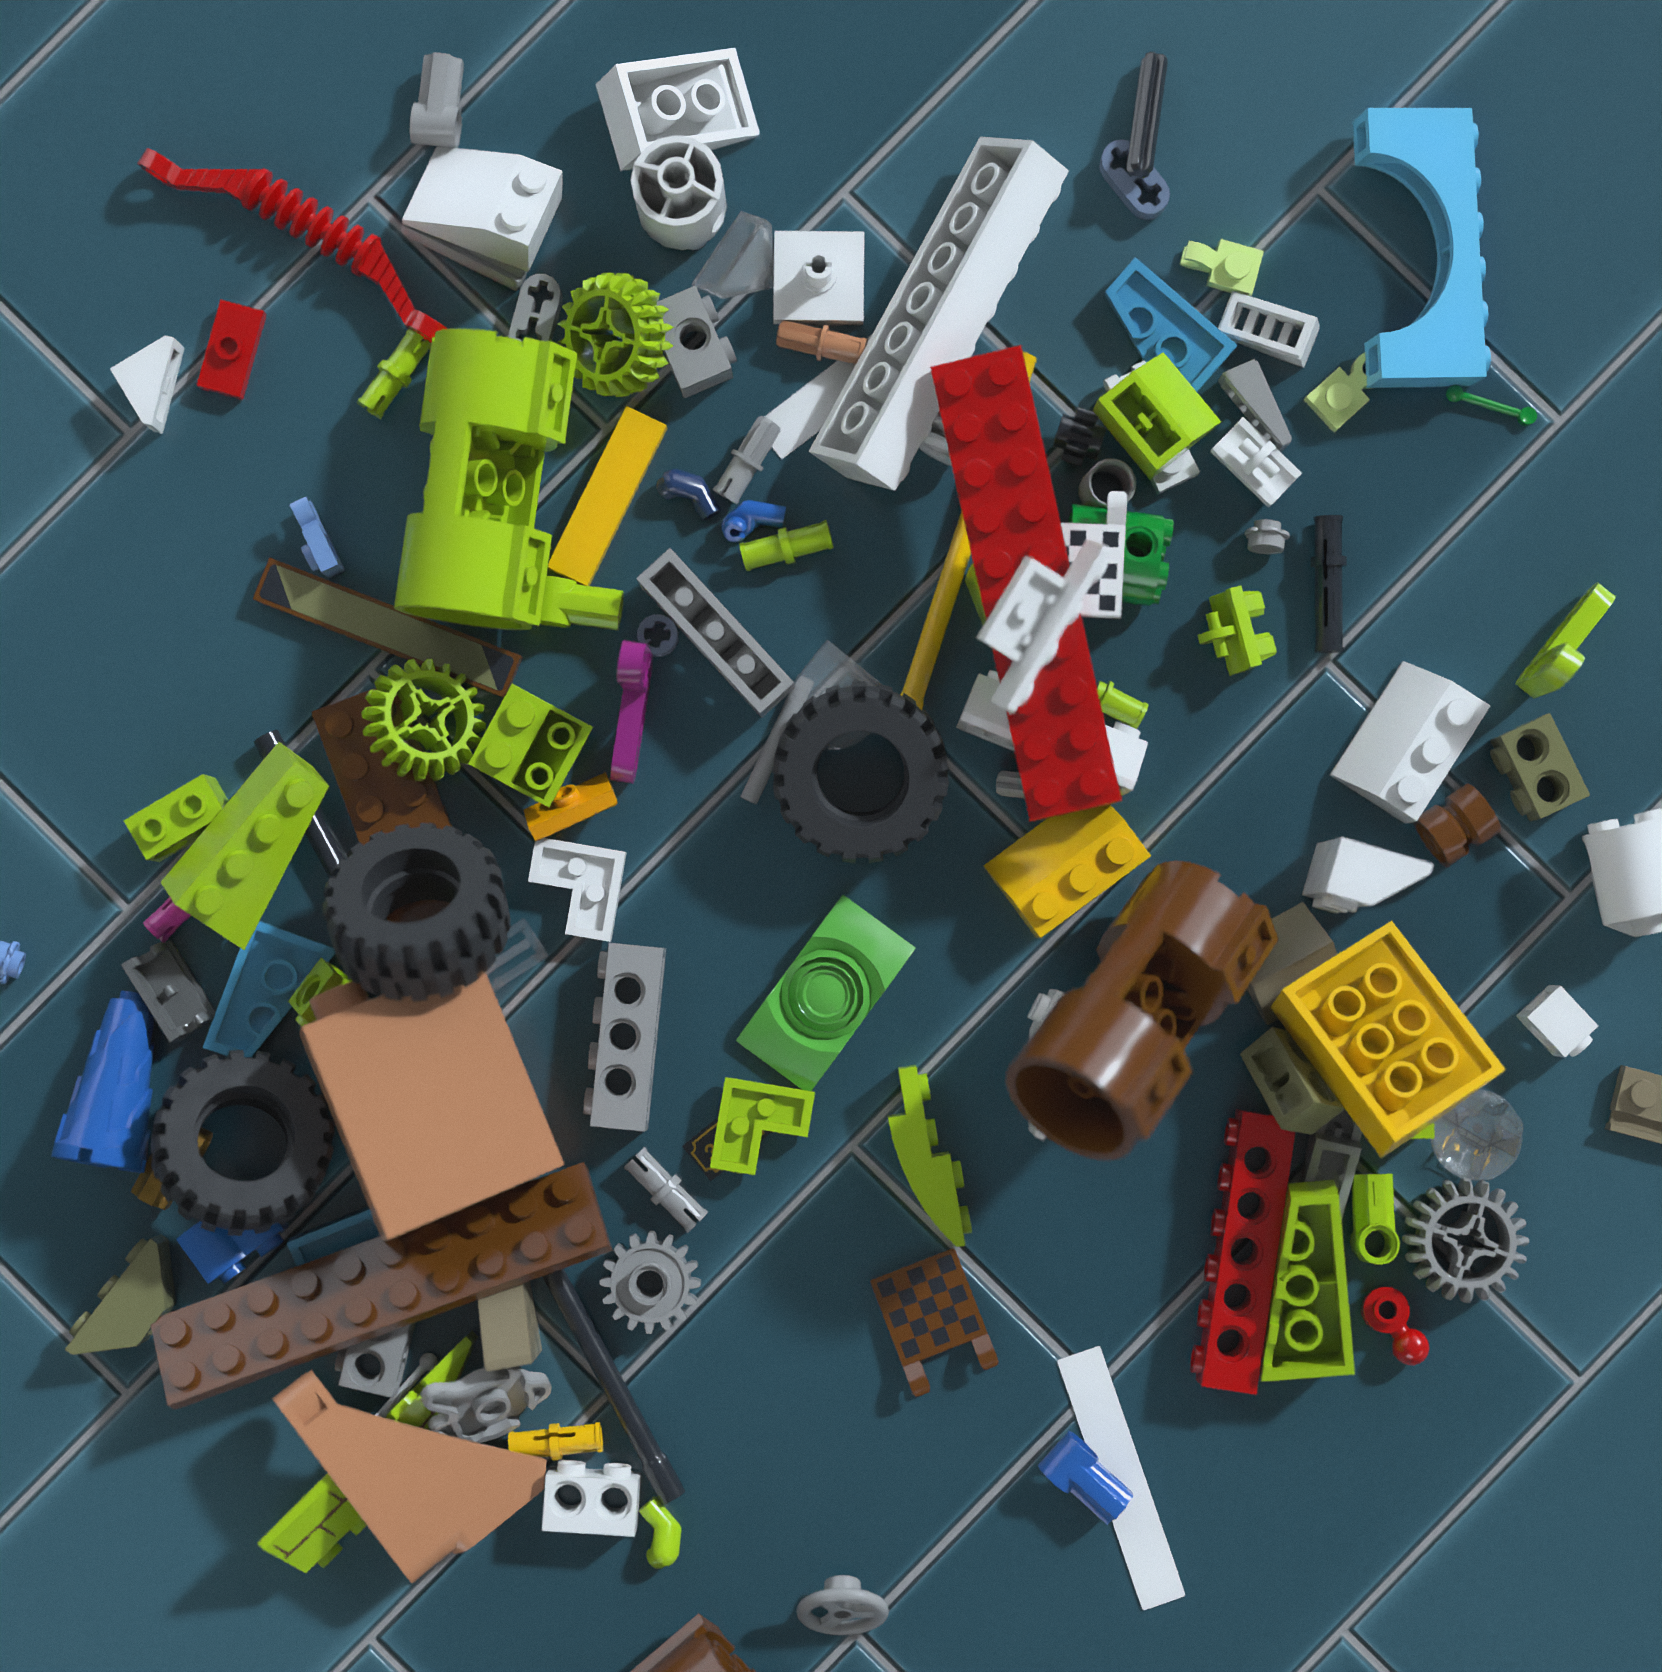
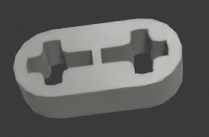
(526, 307)

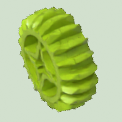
(632, 313)
(430, 735)

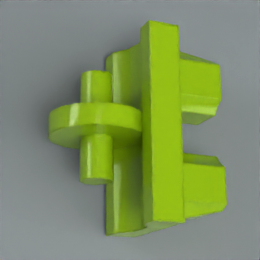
(1233, 631)

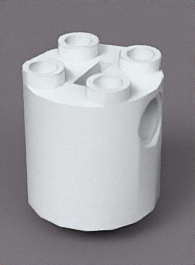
(679, 192)
(1628, 872)

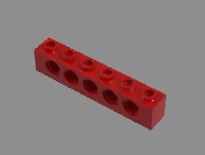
(1241, 1367)

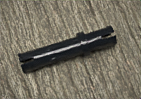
(1328, 583)

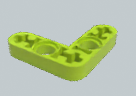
(1558, 657)

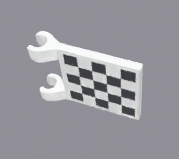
(1105, 595)

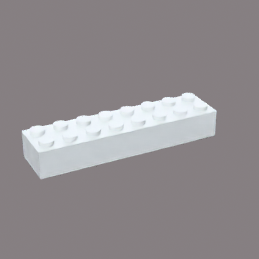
(939, 309)

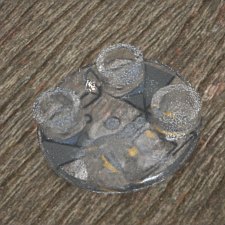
(1478, 1137)

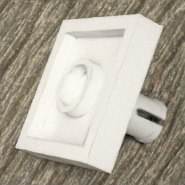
(819, 277)

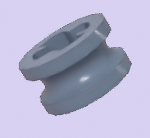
(649, 624)

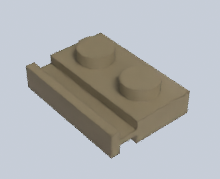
(1637, 1105)

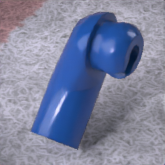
(749, 516)

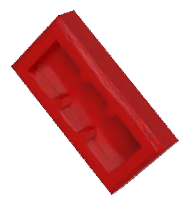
(231, 349)

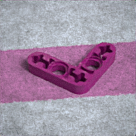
(634, 677)

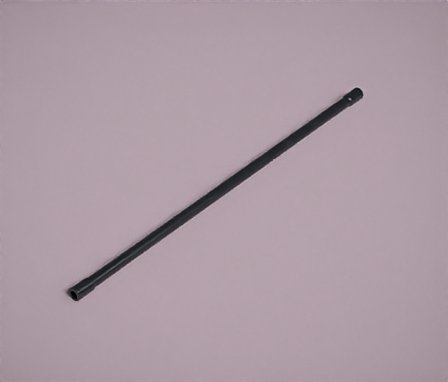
(654, 1462)

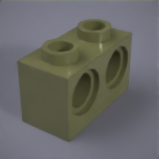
(1549, 761)
(1290, 1083)

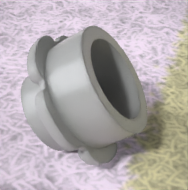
(1266, 537)

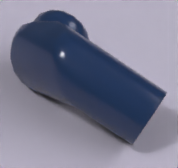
(689, 486)

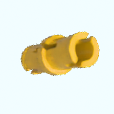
(557, 1440)

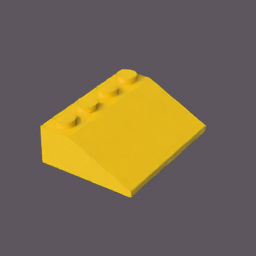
(1386, 1038)

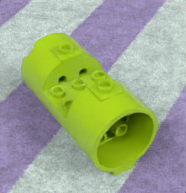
(492, 420)

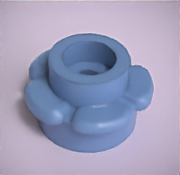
(11, 961)

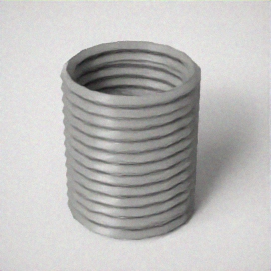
(1115, 467)

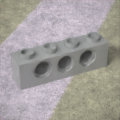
(715, 632)
(630, 1109)

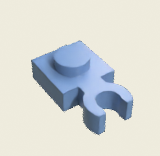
(319, 548)

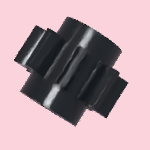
(1079, 436)

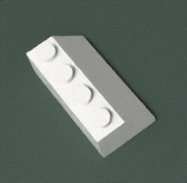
(991, 723)

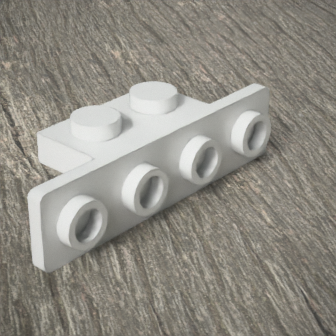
(1034, 615)

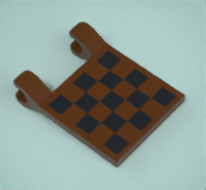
(929, 1312)

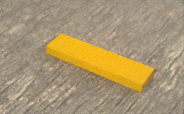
(607, 496)

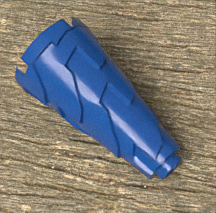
(113, 1095)

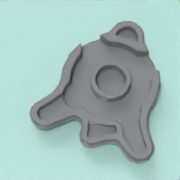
(484, 1402)

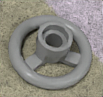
(843, 1600)

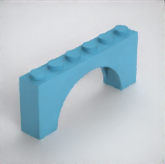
(1436, 161)

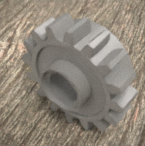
(646, 1306)

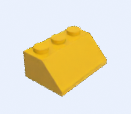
(1065, 865)

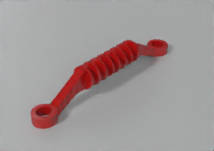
(254, 188)

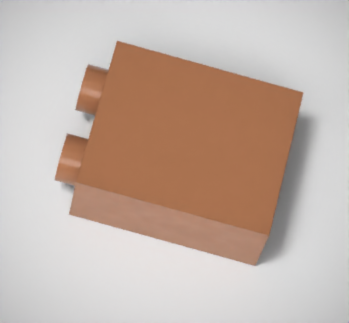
(427, 1100)

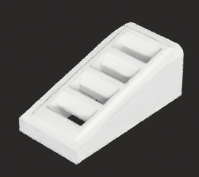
(1274, 313)

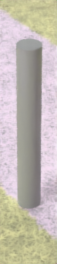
(765, 762)

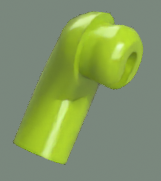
(666, 1535)

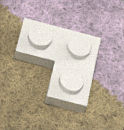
(595, 880)

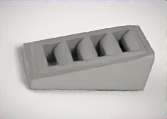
(1254, 398)

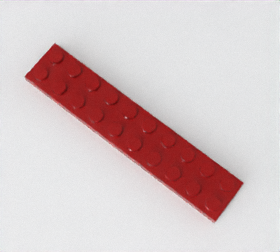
(1014, 515)

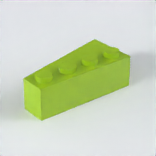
(247, 847)
(1309, 1297)

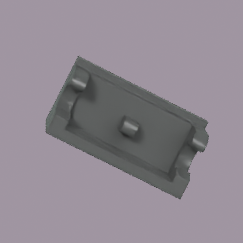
(170, 991)

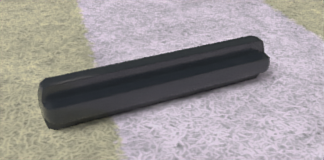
(1147, 115)

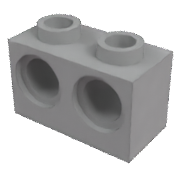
(392, 1353)

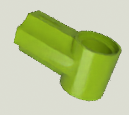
(580, 605)
(1373, 1211)

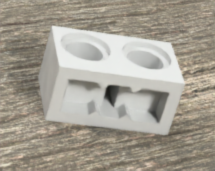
(592, 1513)

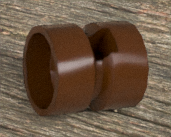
(1462, 821)

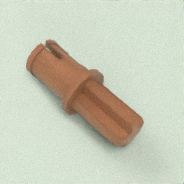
(820, 342)

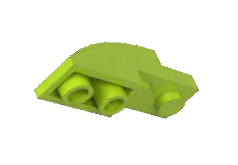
(929, 1175)

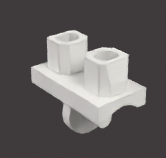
(1255, 462)

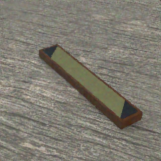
(385, 627)

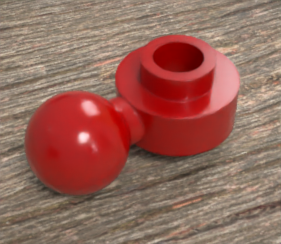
(1409, 1344)

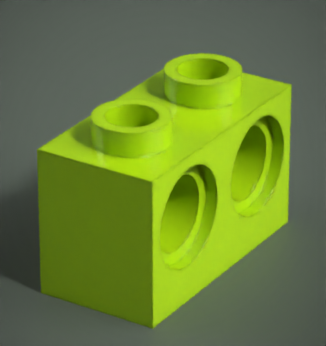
(176, 818)

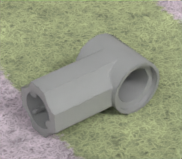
(437, 114)

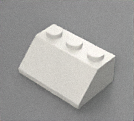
(1409, 741)
(1357, 875)

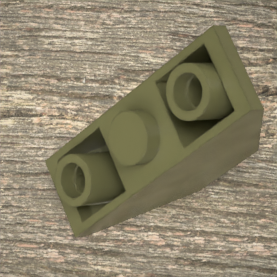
(129, 1301)

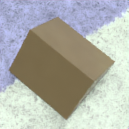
(1299, 950)

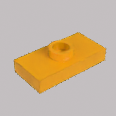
(571, 806)

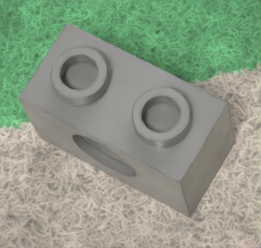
(701, 367)

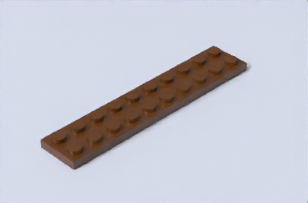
(379, 1286)

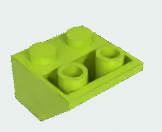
(1155, 415)
(530, 745)

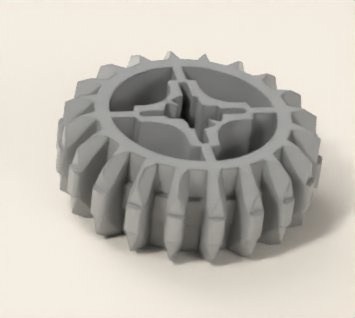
(1503, 1252)

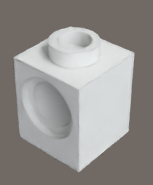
(1558, 1022)

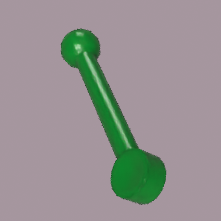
(1524, 416)

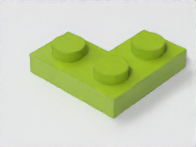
(750, 1109)

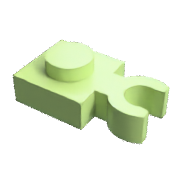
(1340, 395)

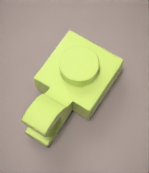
(1229, 267)

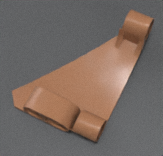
(408, 1483)

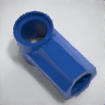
(1076, 1470)

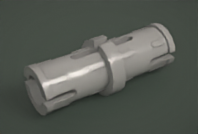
(665, 1190)

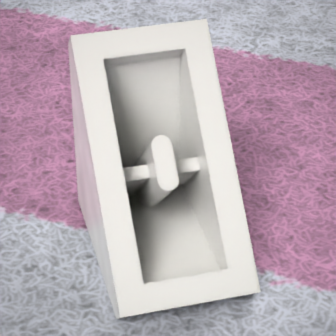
(150, 380)

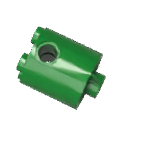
(1144, 551)

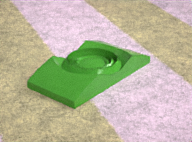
(825, 994)

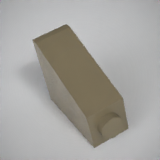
(509, 1328)

